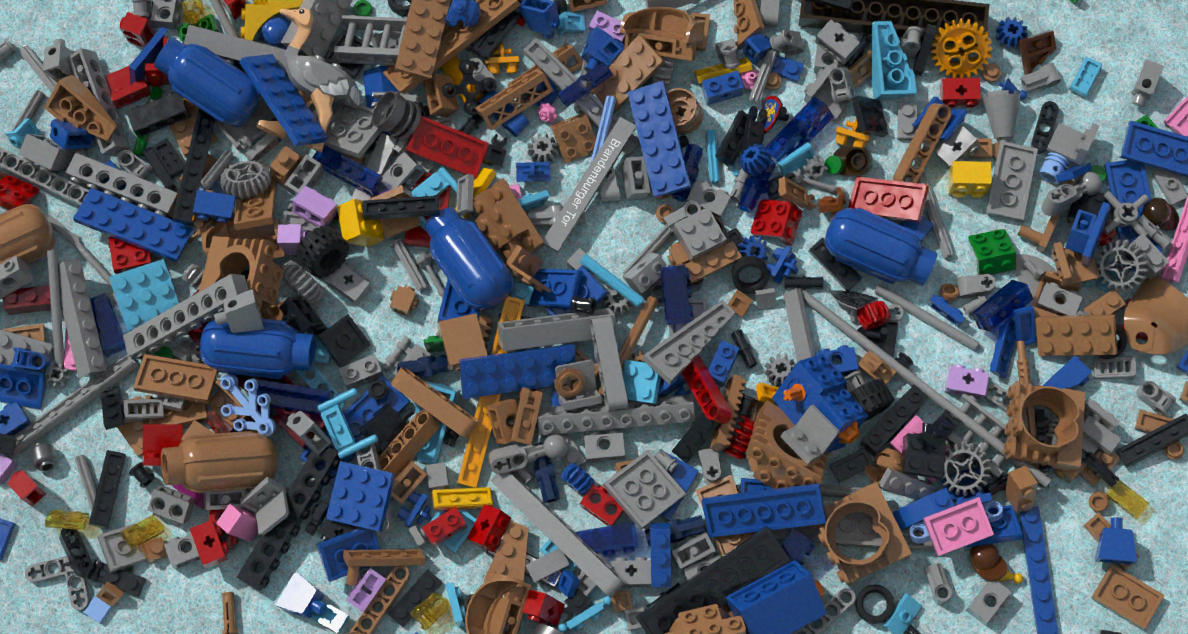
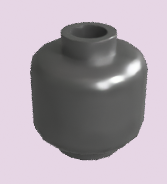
(43, 457)

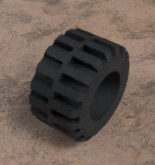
(322, 251)
(873, 397)

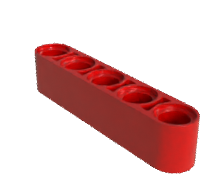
(706, 392)

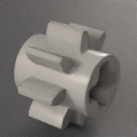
(815, 162)
(53, 376)

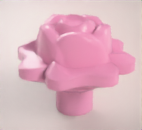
(748, 78)
(547, 113)

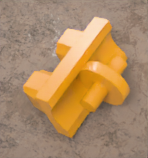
(511, 61)
(842, 135)

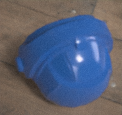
(463, 10)
(274, 31)

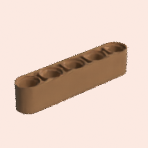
(929, 142)
(434, 402)
(408, 442)
(380, 597)

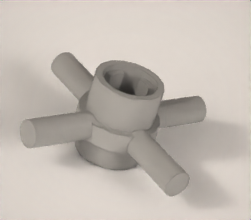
(1129, 209)

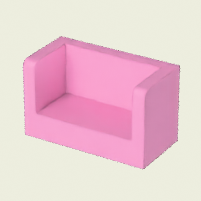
(239, 522)

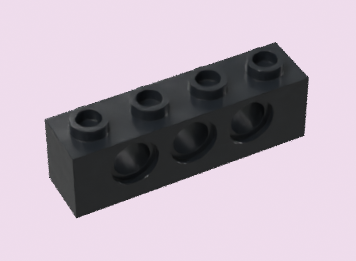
(894, 420)

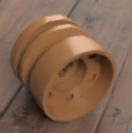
(684, 101)

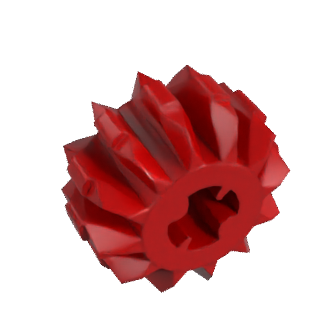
(873, 315)

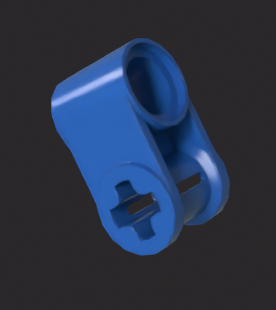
(26, 359)

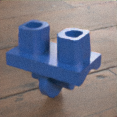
(533, 172)
(784, 265)
(409, 516)

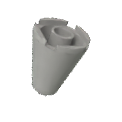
(1002, 113)

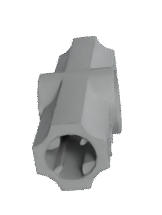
(546, 217)

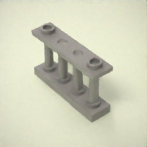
(366, 54)
(970, 402)

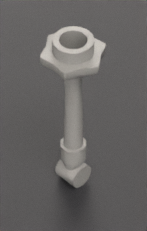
(246, 141)
(799, 178)
(424, 260)

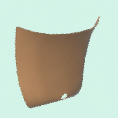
(1164, 305)

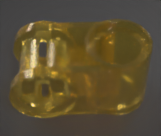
(428, 610)

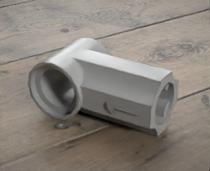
(1045, 76)
(680, 214)
(938, 582)

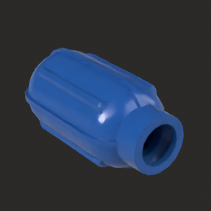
(209, 82)
(878, 247)
(468, 260)
(257, 353)

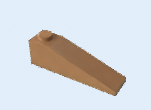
(76, 104)

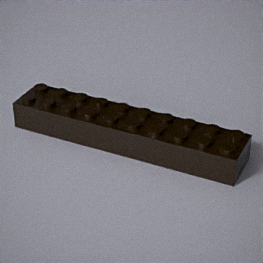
(900, 12)

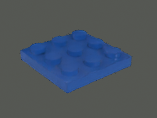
(360, 496)

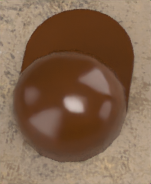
(987, 562)

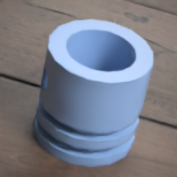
(1053, 166)

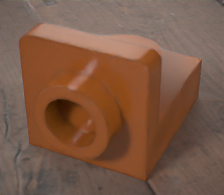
(832, 204)

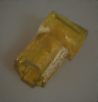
(192, 10)

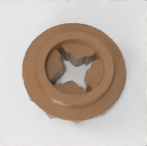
(577, 382)

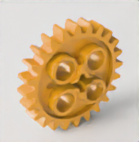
(956, 34)

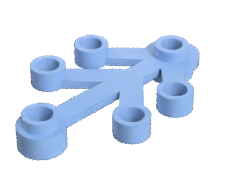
(249, 406)

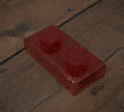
(216, 423)

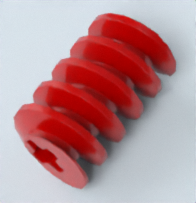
(741, 441)

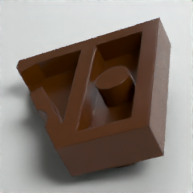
(1036, 49)

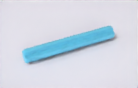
(612, 280)

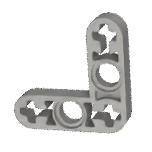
(69, 574)

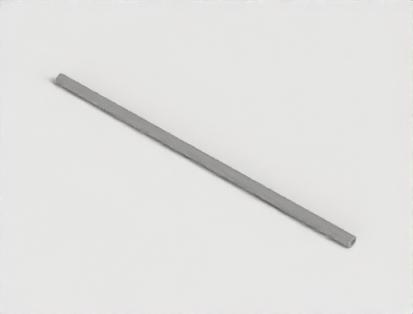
(913, 379)

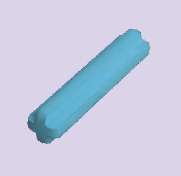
(713, 162)

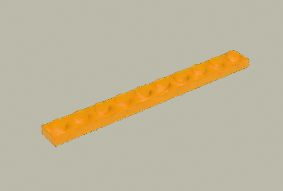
(479, 437)

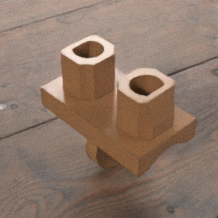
(876, 367)

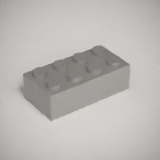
(326, 18)

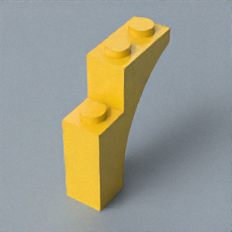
(257, 15)

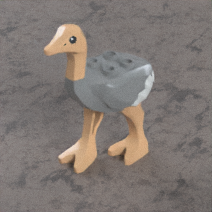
(314, 78)

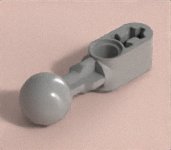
(1062, 197)
(554, 447)

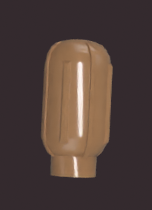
(25, 233)
(220, 462)

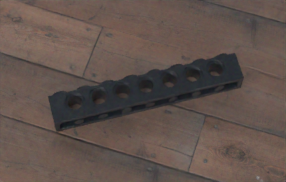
(299, 487)

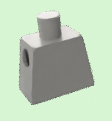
(56, 60)
(1148, 76)
(241, 313)
(302, 425)

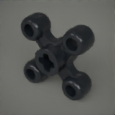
(460, 88)

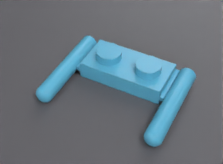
(434, 186)
(339, 428)
(593, 612)

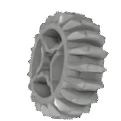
(246, 179)
(1121, 258)
(302, 283)
(979, 478)

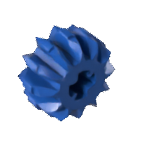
(1008, 37)
(755, 159)
(753, 243)
(577, 479)

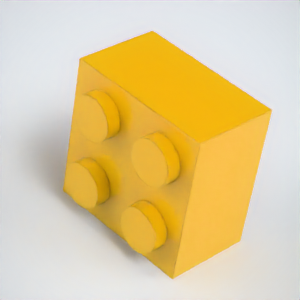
(969, 179)
(356, 229)

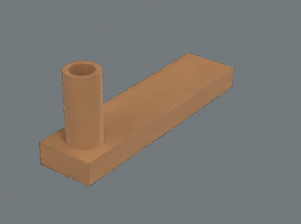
(1037, 237)
(387, 557)

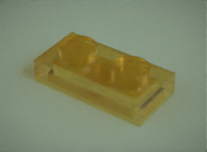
(1127, 499)
(67, 520)
(142, 531)

